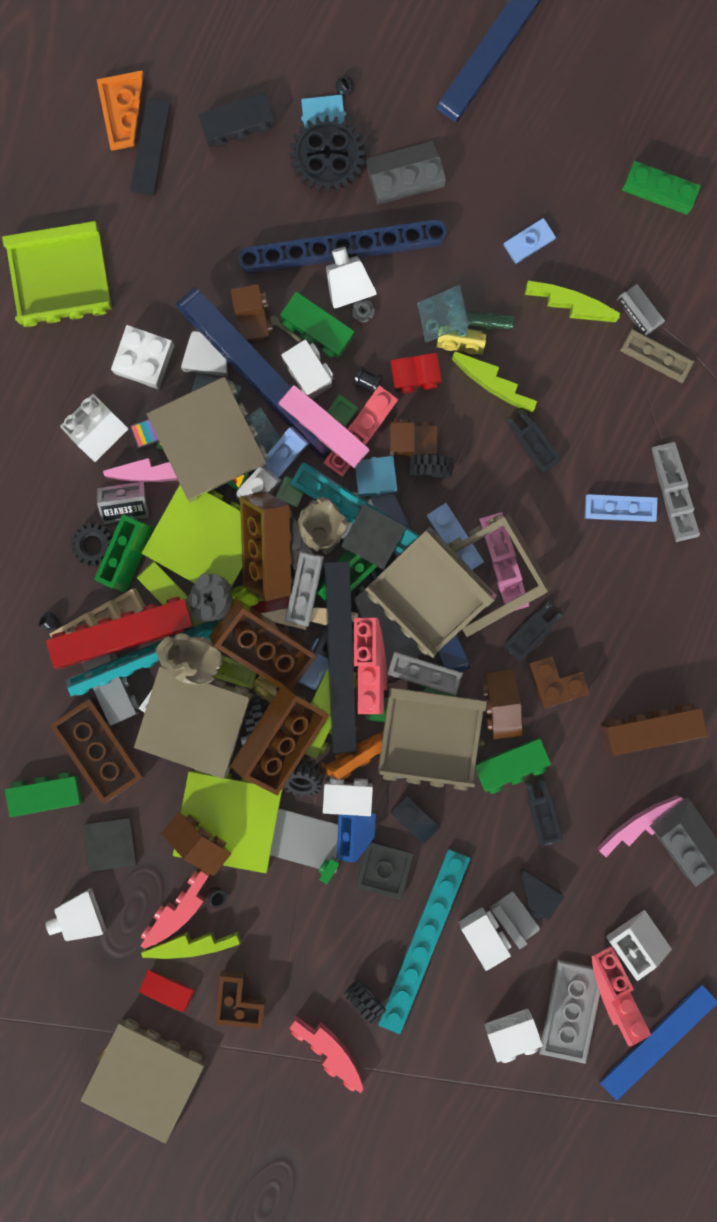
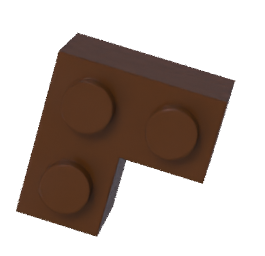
(250, 312)
(411, 439)
(555, 689)
(502, 704)
(196, 843)
(233, 1008)

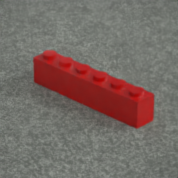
(120, 633)

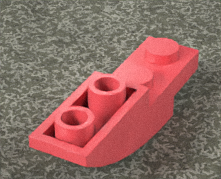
(365, 425)
(372, 666)
(172, 917)
(616, 995)
(337, 1057)

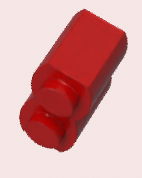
(416, 372)

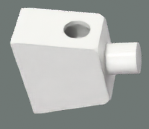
(347, 279)
(203, 357)
(259, 481)
(78, 918)

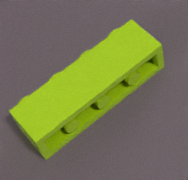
(322, 699)

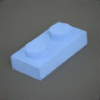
(286, 451)

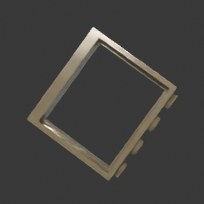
(543, 584)

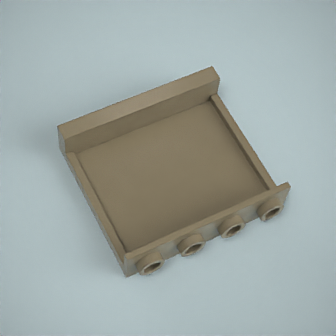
(207, 438)
(430, 592)
(193, 723)
(430, 738)
(143, 1080)

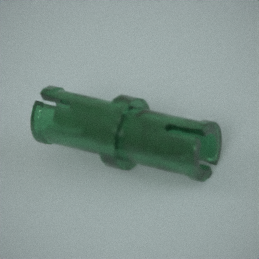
(490, 320)

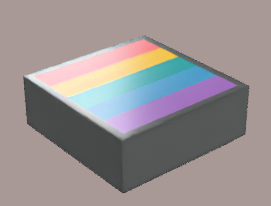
(144, 434)

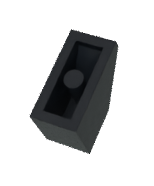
(414, 819)
(540, 896)

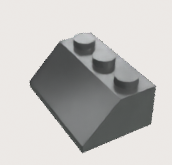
(405, 172)
(688, 841)

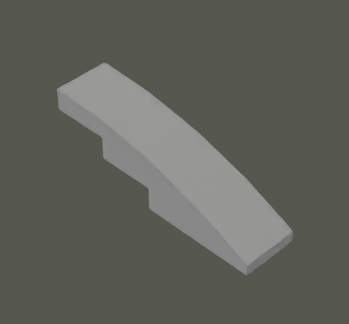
(675, 491)

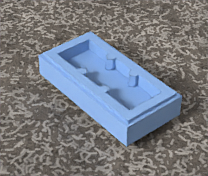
(529, 241)
(315, 672)

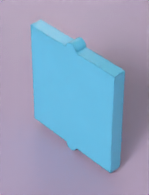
(321, 107)
(376, 476)

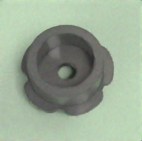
(369, 310)

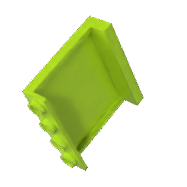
(58, 273)
(198, 537)
(235, 812)

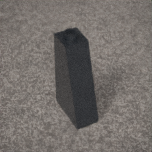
(392, 635)

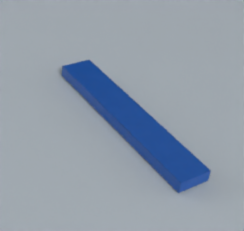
(662, 1039)

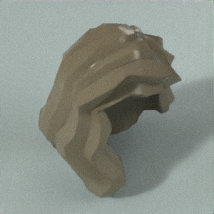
(322, 525)
(189, 658)

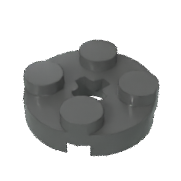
(199, 595)

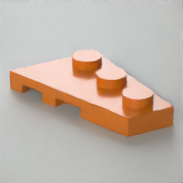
(120, 105)
(348, 761)

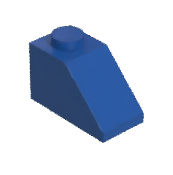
(354, 836)

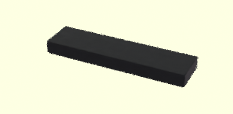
(150, 146)

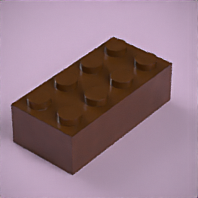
(266, 545)
(262, 645)
(654, 730)
(279, 740)
(97, 750)

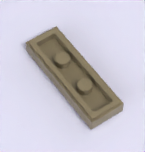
(657, 356)

